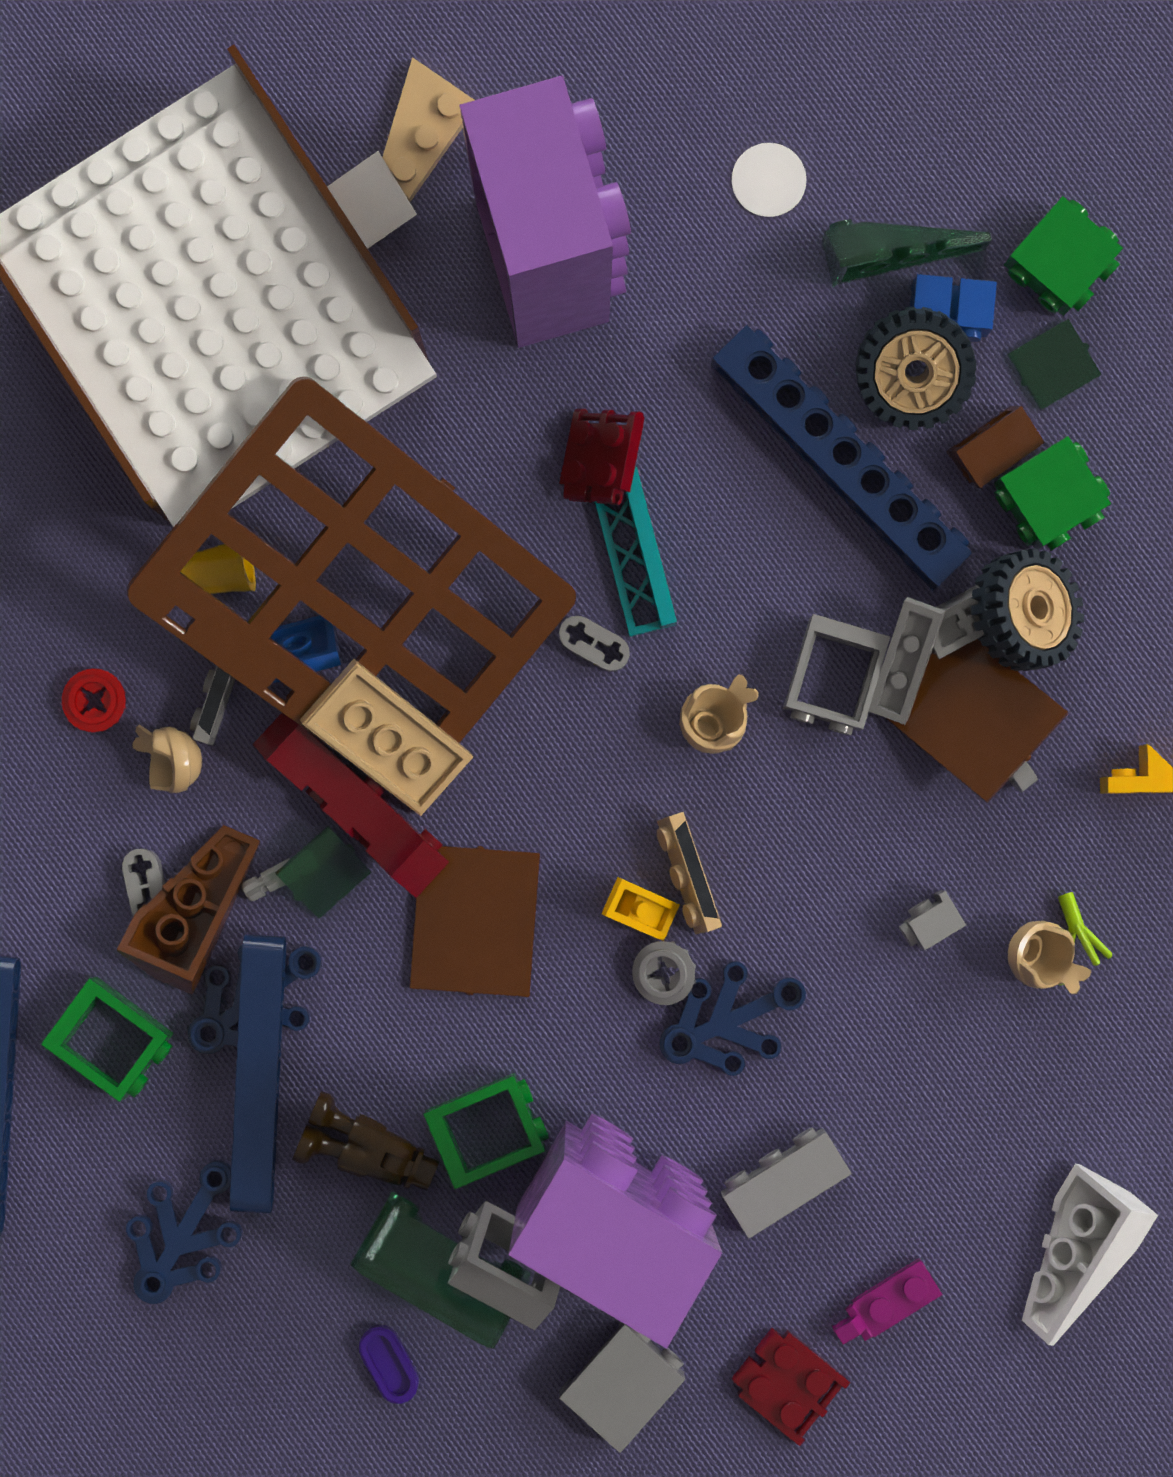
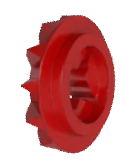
(75, 702)

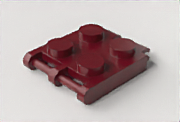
(601, 456)
(788, 1383)

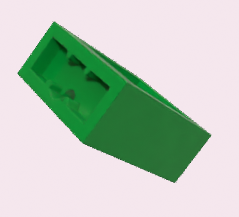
(74, 1017)
(447, 1143)

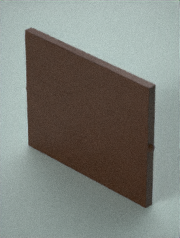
(979, 718)
(477, 923)

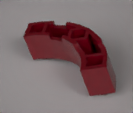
(353, 804)

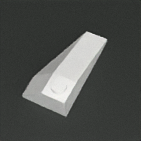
(1089, 1242)

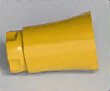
(221, 571)

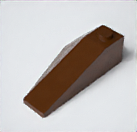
(183, 922)

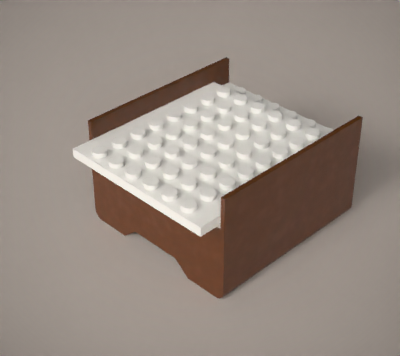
(197, 283)

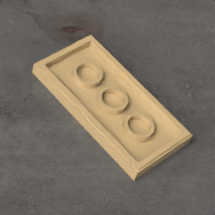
(386, 737)

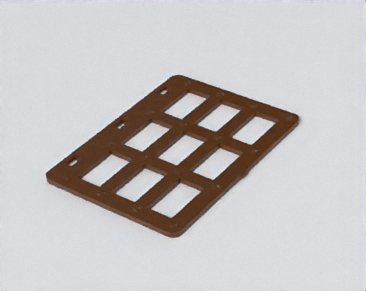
(245, 646)

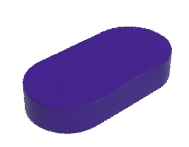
(389, 1364)

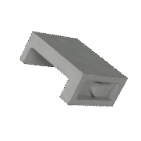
(623, 1386)

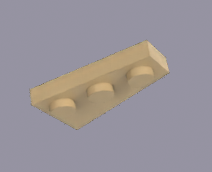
(422, 126)

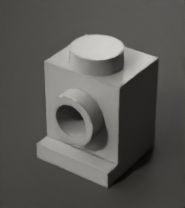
(931, 922)

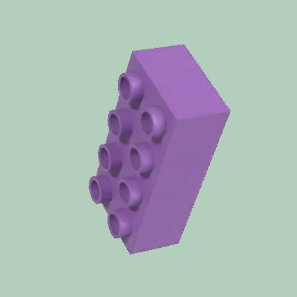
(545, 208)
(617, 1230)

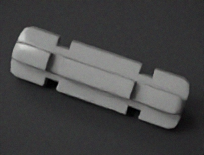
(256, 887)

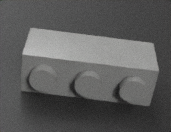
(784, 1181)

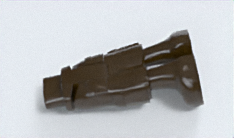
(369, 1148)

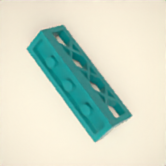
(650, 560)

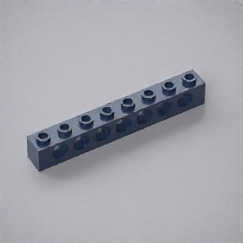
(845, 480)

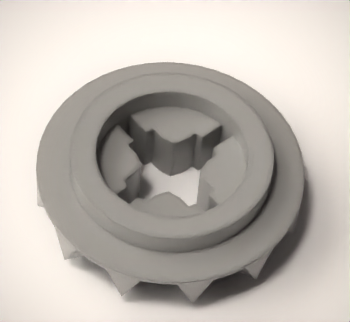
(655, 988)

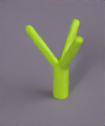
(1076, 926)

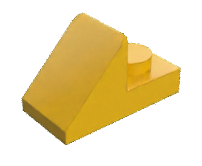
(1153, 777)
(640, 909)

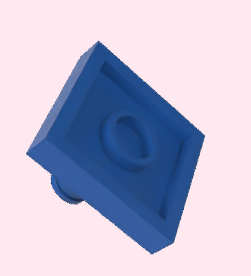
(311, 641)

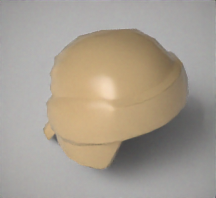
(716, 716)
(174, 758)
(1043, 957)

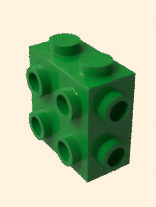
(1064, 257)
(1053, 495)

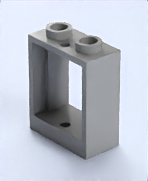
(850, 636)
(491, 1285)

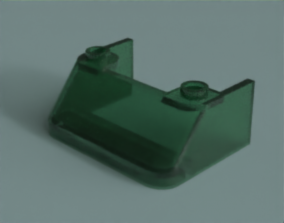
(414, 1265)

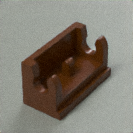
(995, 446)

